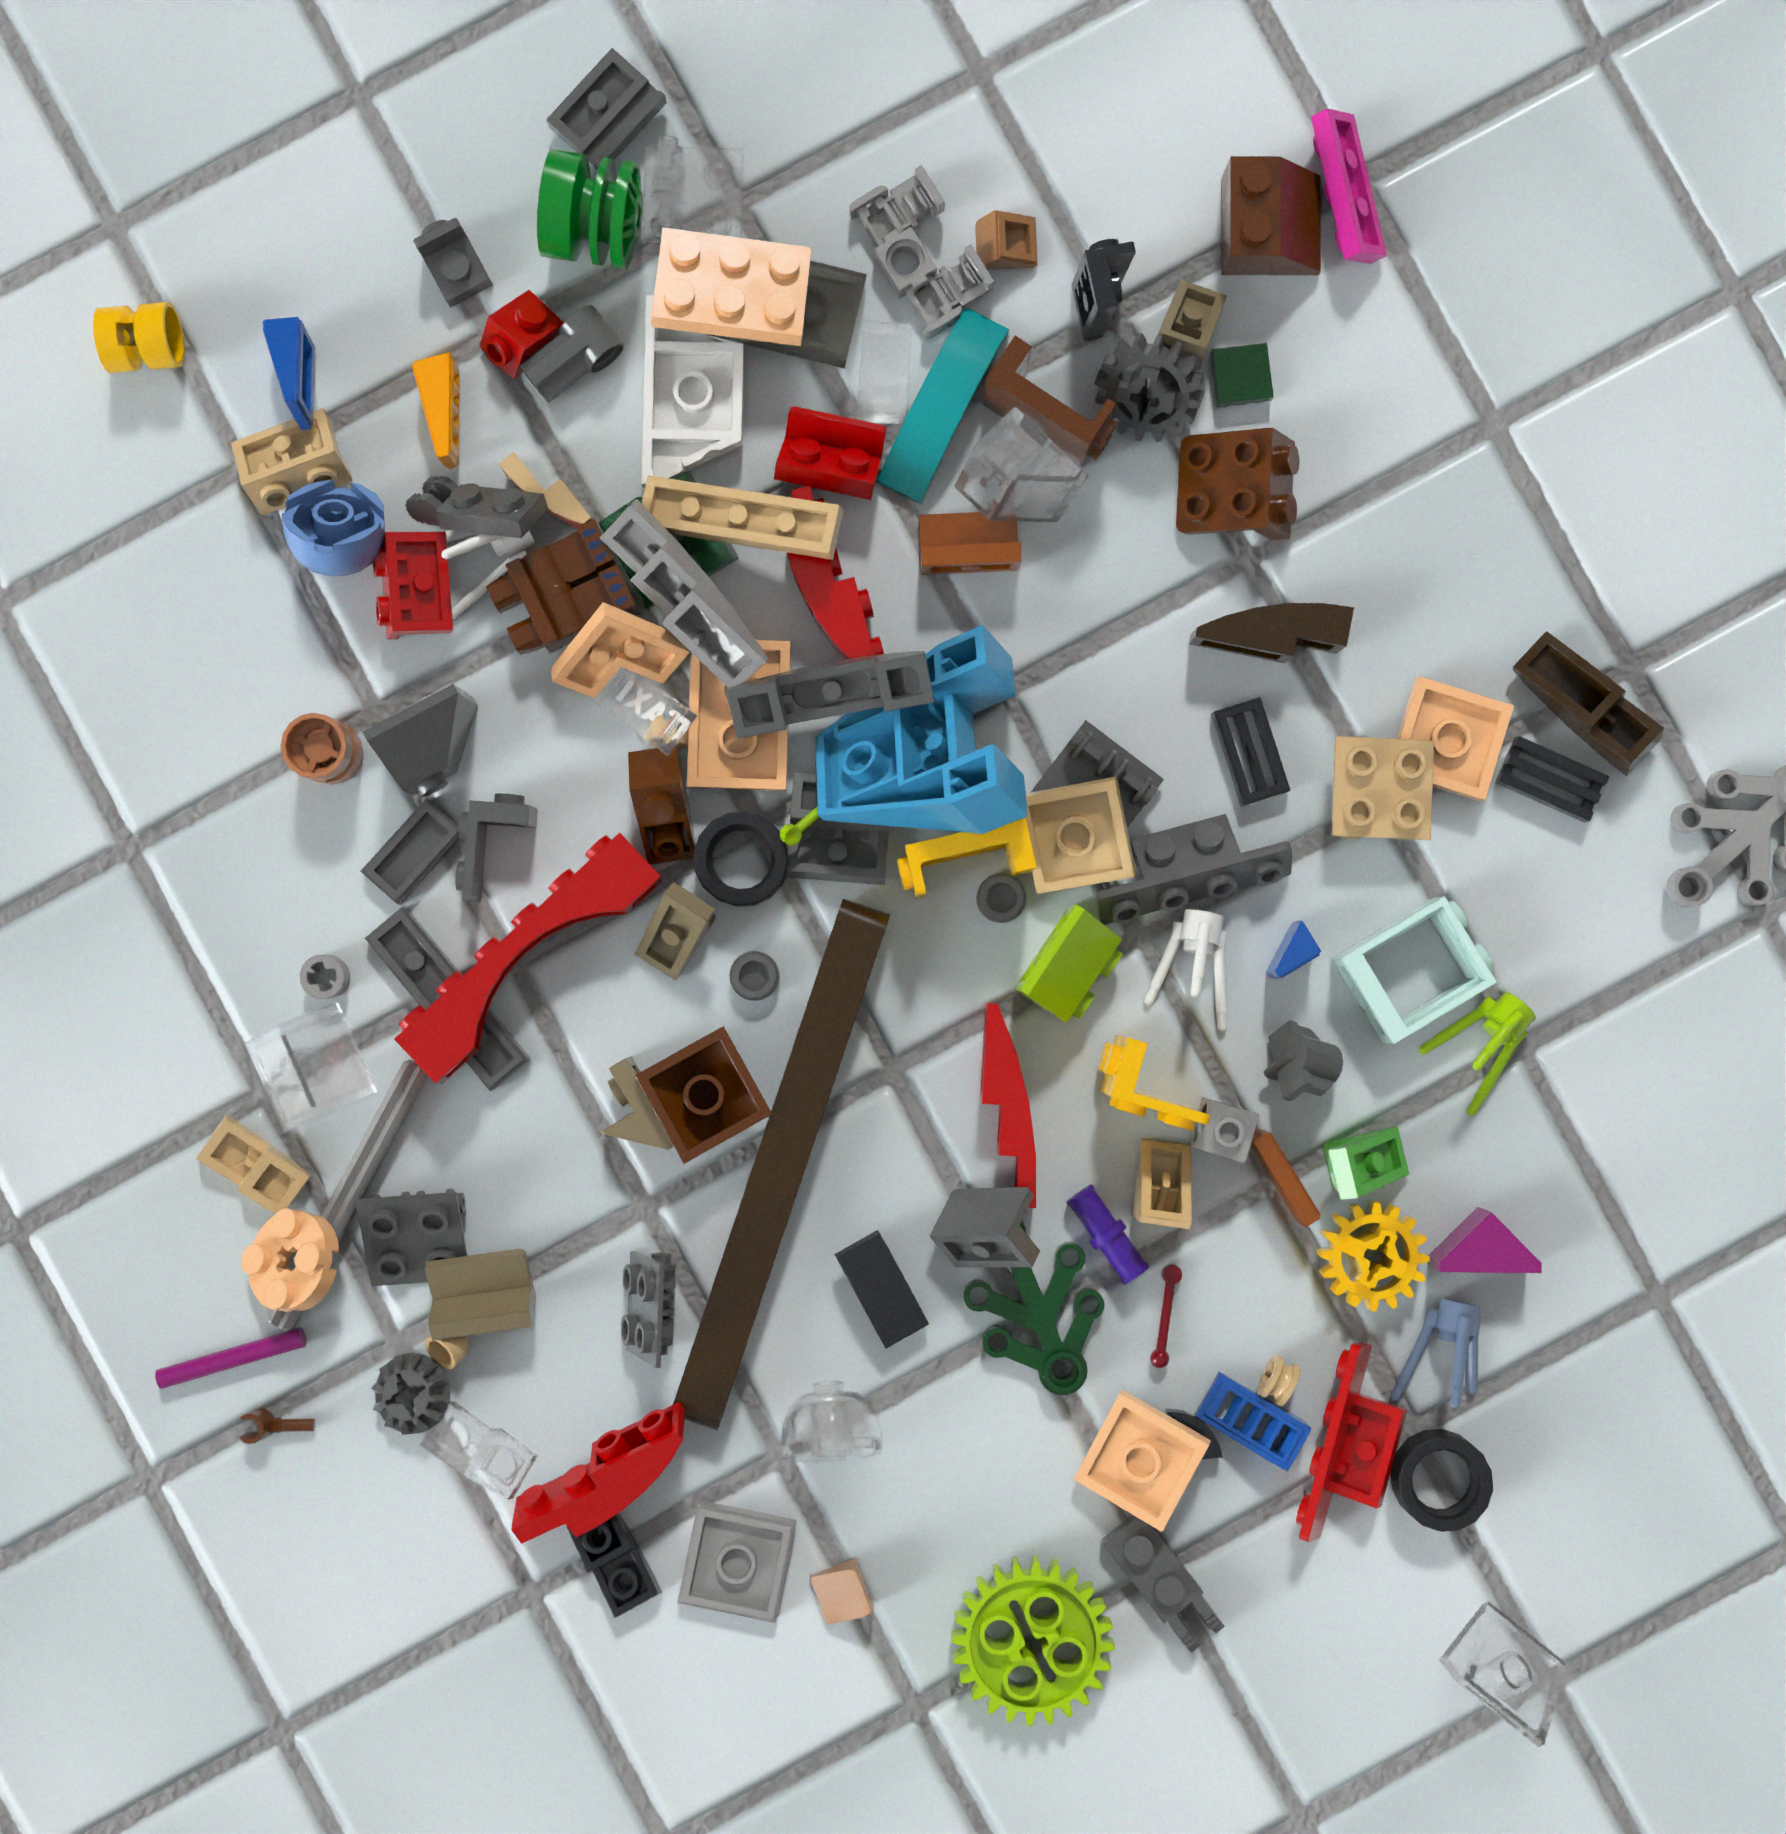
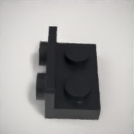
(1098, 284)

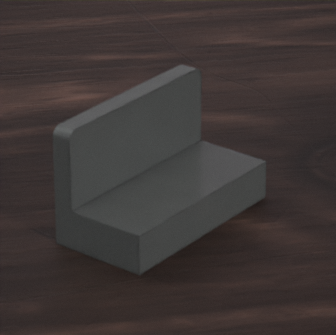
(984, 1228)

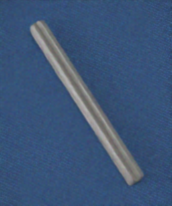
(366, 1162)

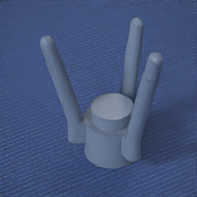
(1459, 1325)

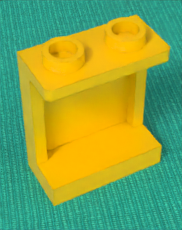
(1012, 837)

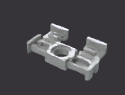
(886, 226)

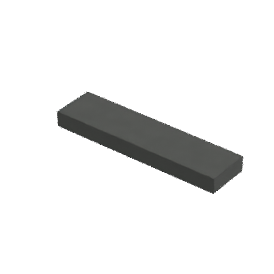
(421, 970)

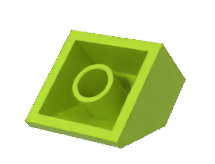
(1070, 964)

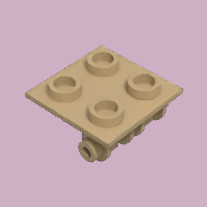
(1382, 788)

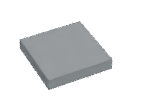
(736, 1561)

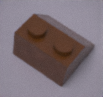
(1270, 217)

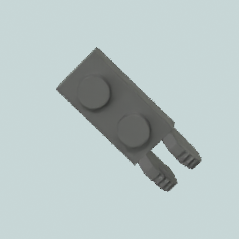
(476, 508)
(1160, 1577)

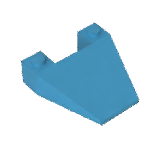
(922, 760)

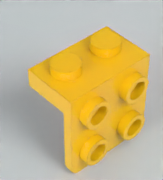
(1121, 1069)

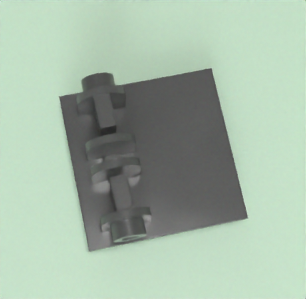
(1094, 757)
(408, 1232)
(644, 1327)

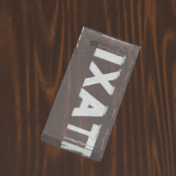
(646, 710)

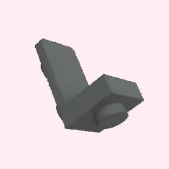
(504, 811)

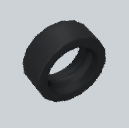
(704, 861)
(1469, 1507)

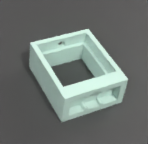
(1371, 996)

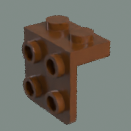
(1237, 483)

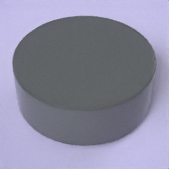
(1001, 898)
(754, 975)

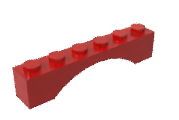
(452, 1026)

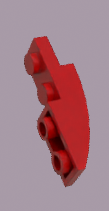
(835, 606)
(618, 1473)

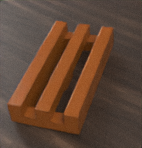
(1284, 1178)

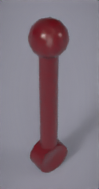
(1171, 1275)

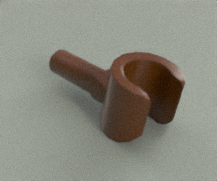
(269, 1424)

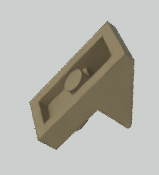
(1192, 319)
(675, 931)
(643, 1123)

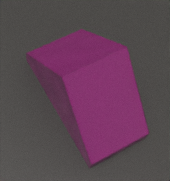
(1483, 1246)

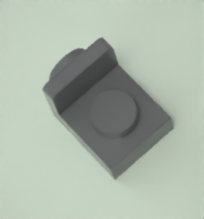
(452, 261)

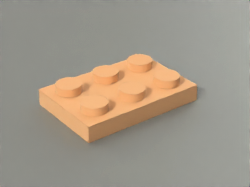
(731, 287)
(714, 752)

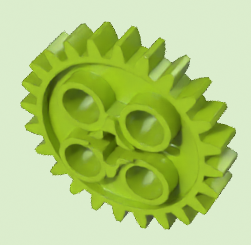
(992, 1659)

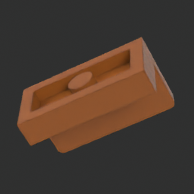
(967, 544)

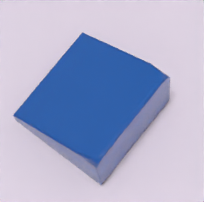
(1294, 951)

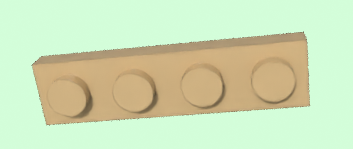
(744, 517)

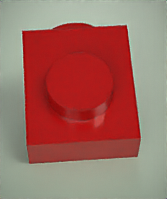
(518, 332)

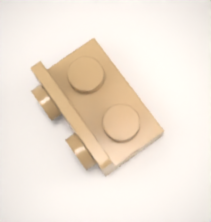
(286, 459)

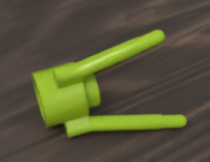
(1505, 1024)

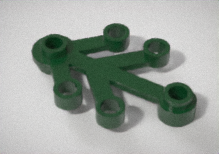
(1040, 1315)

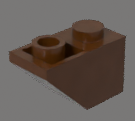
(661, 805)

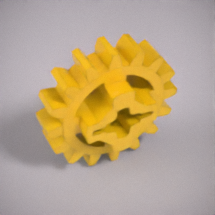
(1366, 1273)

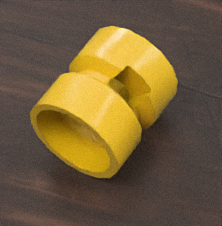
(133, 338)

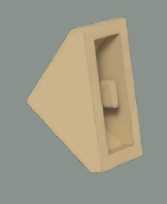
(1163, 1184)

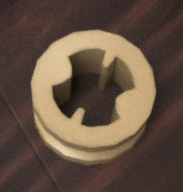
(1278, 1380)

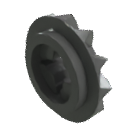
(429, 1405)

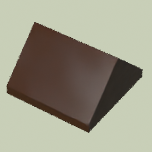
(703, 1094)

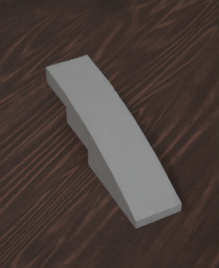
(685, 593)

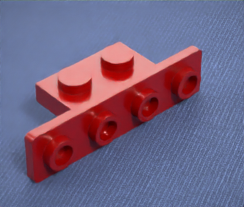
(1357, 1446)

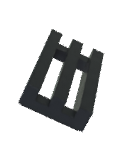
(1232, 758)
(1589, 795)

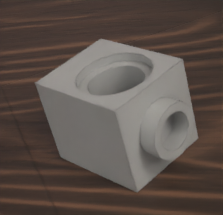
(1228, 1130)

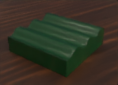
(1241, 375)

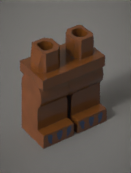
(560, 589)

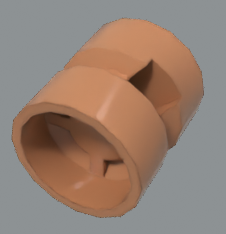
(321, 748)

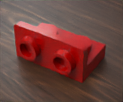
(831, 453)
(414, 584)

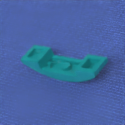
(941, 405)

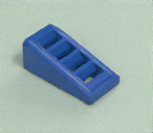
(294, 365)
(1292, 1440)

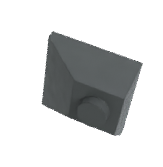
(425, 740)

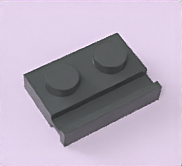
(606, 109)

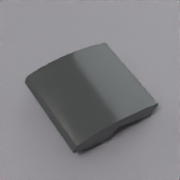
(834, 848)

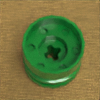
(582, 208)

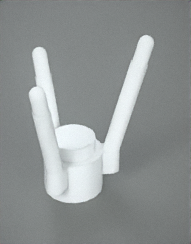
(501, 544)
(1201, 935)

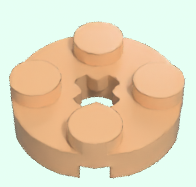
(270, 1255)

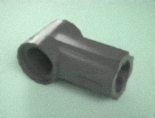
(582, 347)

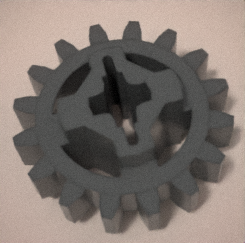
(1173, 386)

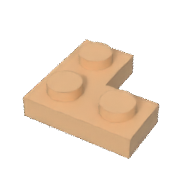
(615, 641)

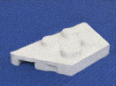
(689, 399)

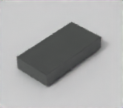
(412, 851)

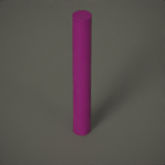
(230, 1358)

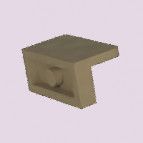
(480, 1294)

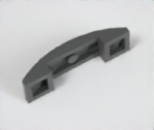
(829, 691)

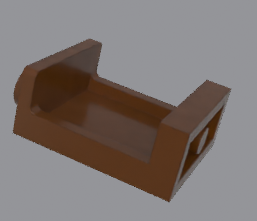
(1062, 425)

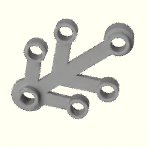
(1750, 829)

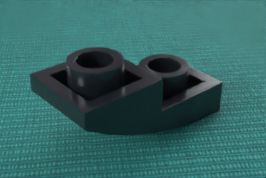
(881, 1289)
(617, 1565)

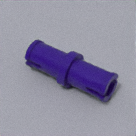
(1107, 1234)

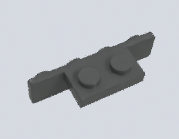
(1189, 866)

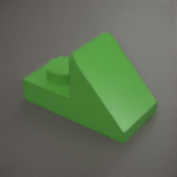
(1365, 1162)

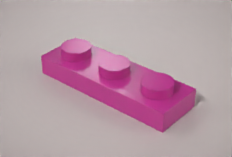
(1348, 186)

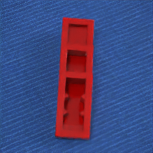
(1004, 1086)

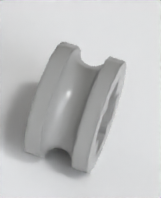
(319, 990)

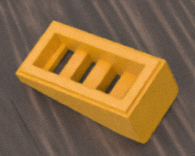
(439, 391)

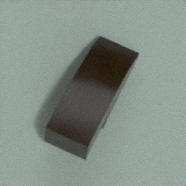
(1277, 629)
(1588, 703)

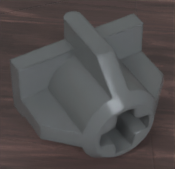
(1302, 1061)

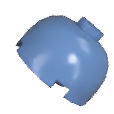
(334, 527)

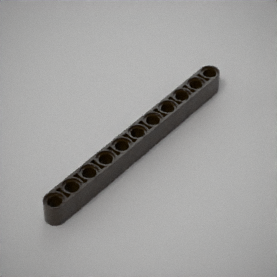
(780, 1163)

